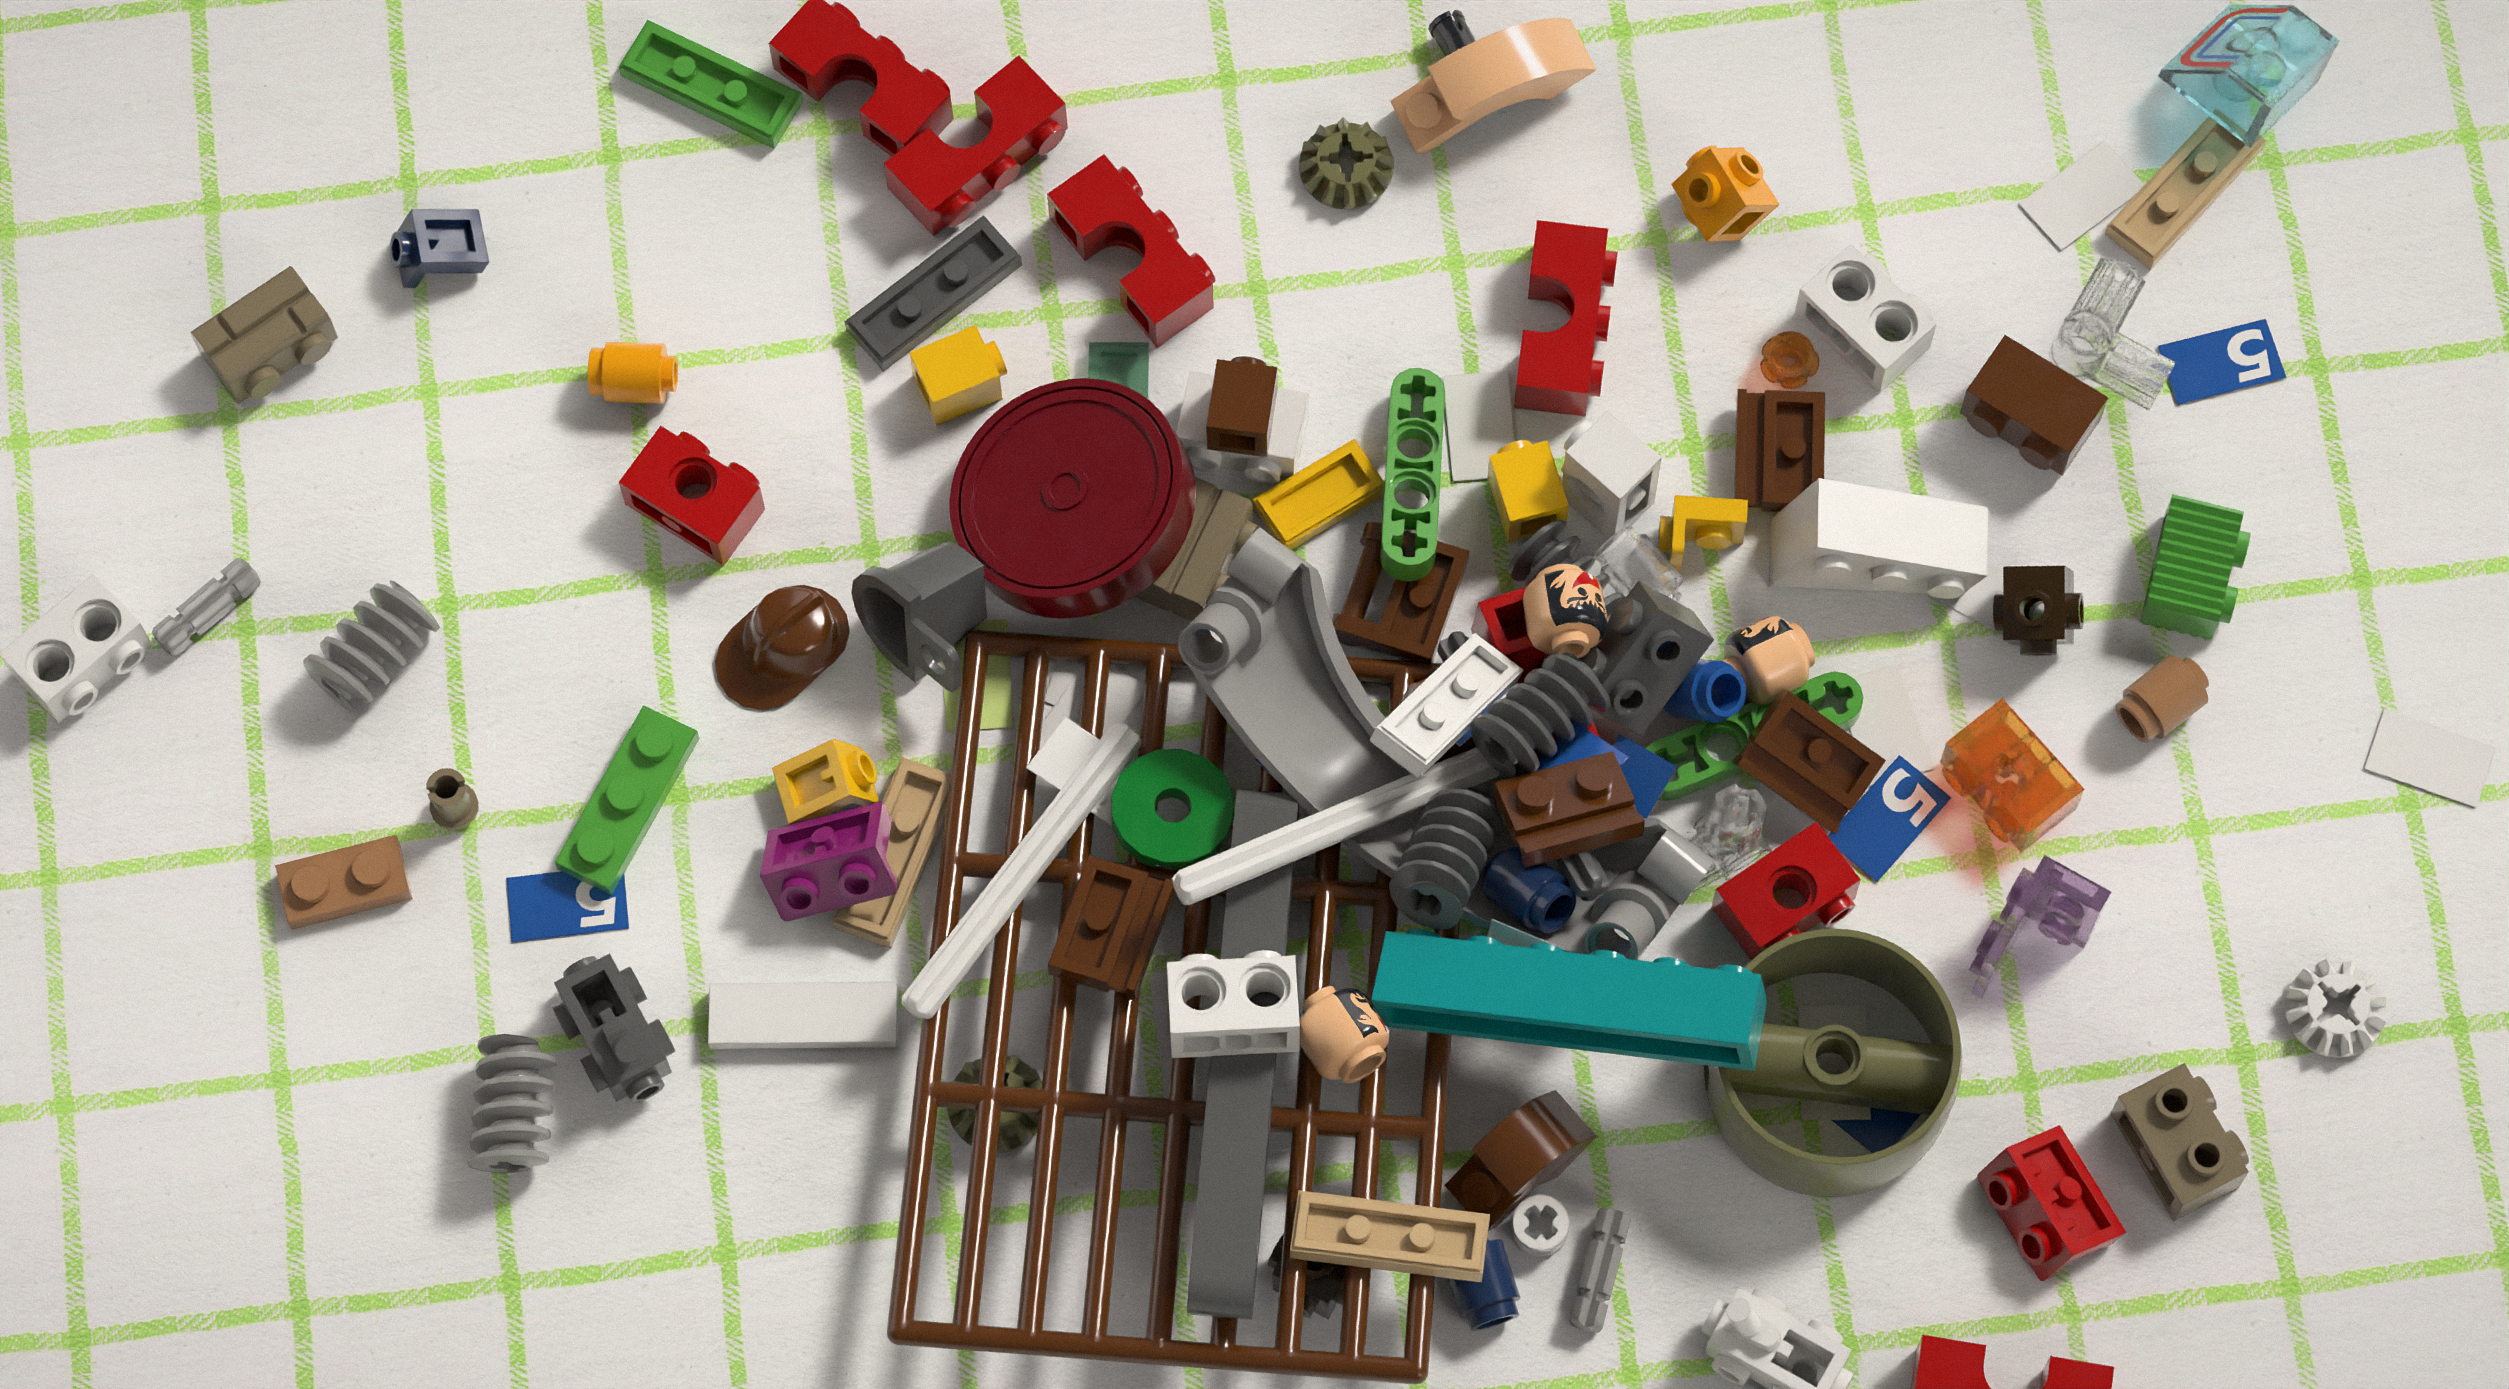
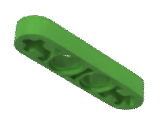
(1410, 473)
(1740, 726)

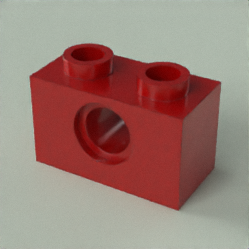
(709, 523)
(1802, 863)

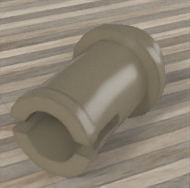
(451, 800)

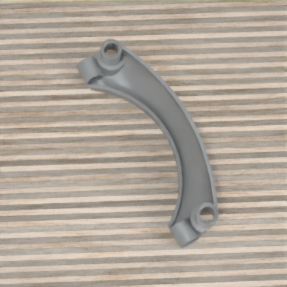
(1311, 724)

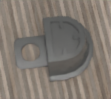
(923, 610)

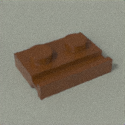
(1778, 446)
(1808, 761)
(1569, 809)
(1111, 927)

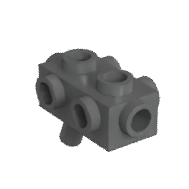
(622, 1046)

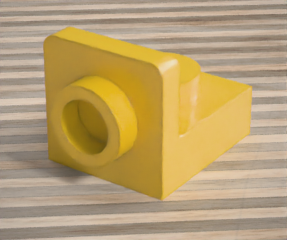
(1706, 521)
(825, 780)

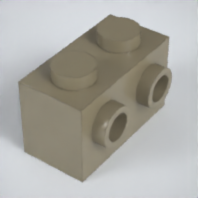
(2181, 1141)

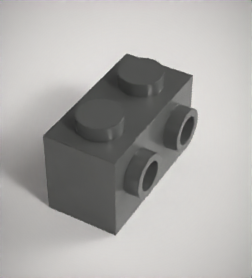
(1646, 655)

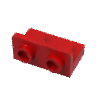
(2049, 1202)

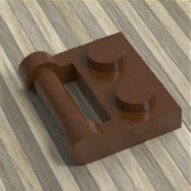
(1414, 610)

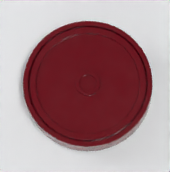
(1073, 498)

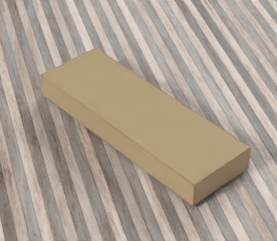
(2181, 192)
(917, 811)
(1389, 1236)

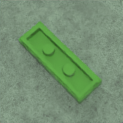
(711, 84)

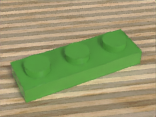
(627, 800)

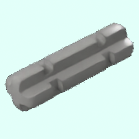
(206, 606)
(1599, 1270)

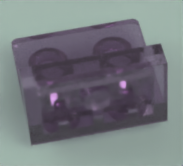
(2052, 896)

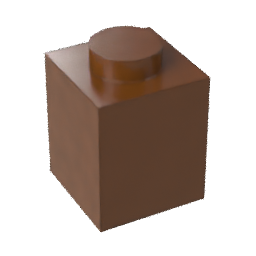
(1242, 406)

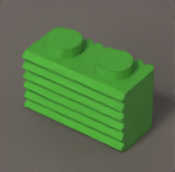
(2194, 567)

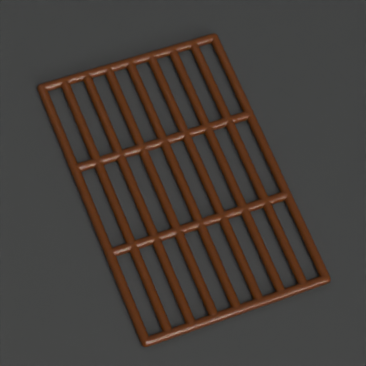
(1116, 1105)

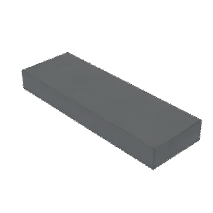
(933, 293)

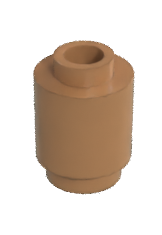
(2163, 698)

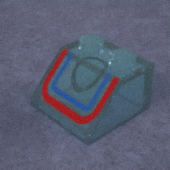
(2251, 66)

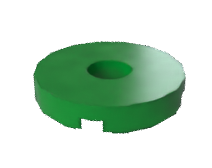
(1178, 776)

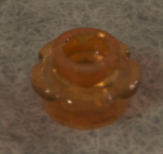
(1789, 345)

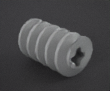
(369, 643)
(510, 1104)

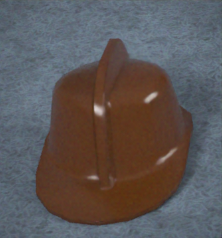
(781, 646)

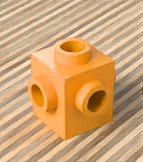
(1724, 193)

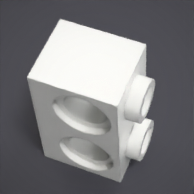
(1853, 325)
(64, 638)
(1234, 1022)

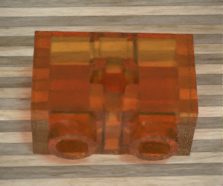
(2005, 746)

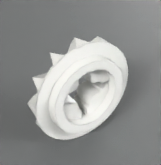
(2336, 1035)

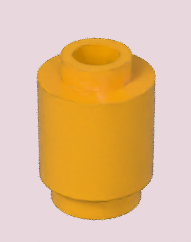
(632, 372)

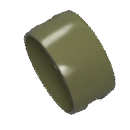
(1880, 1071)

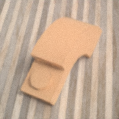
(1489, 74)

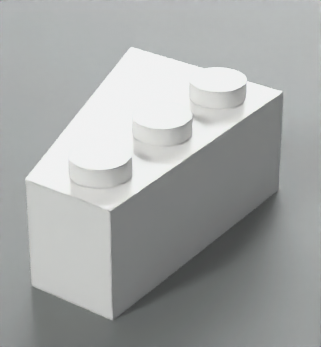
(1878, 542)

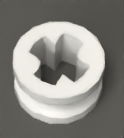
(1539, 1205)

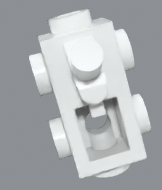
(1764, 1343)

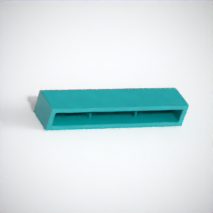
(1570, 999)

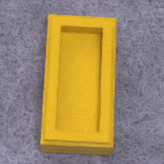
(1319, 495)

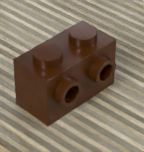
(2032, 406)

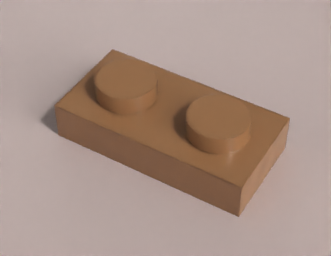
(343, 882)

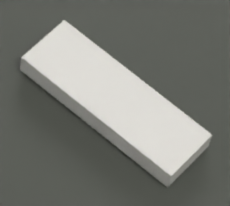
(1446, 705)
(803, 1015)

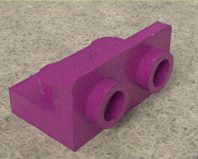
(829, 862)

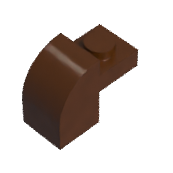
(1519, 1155)

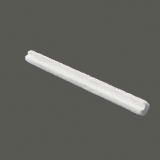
(1328, 827)
(1021, 871)

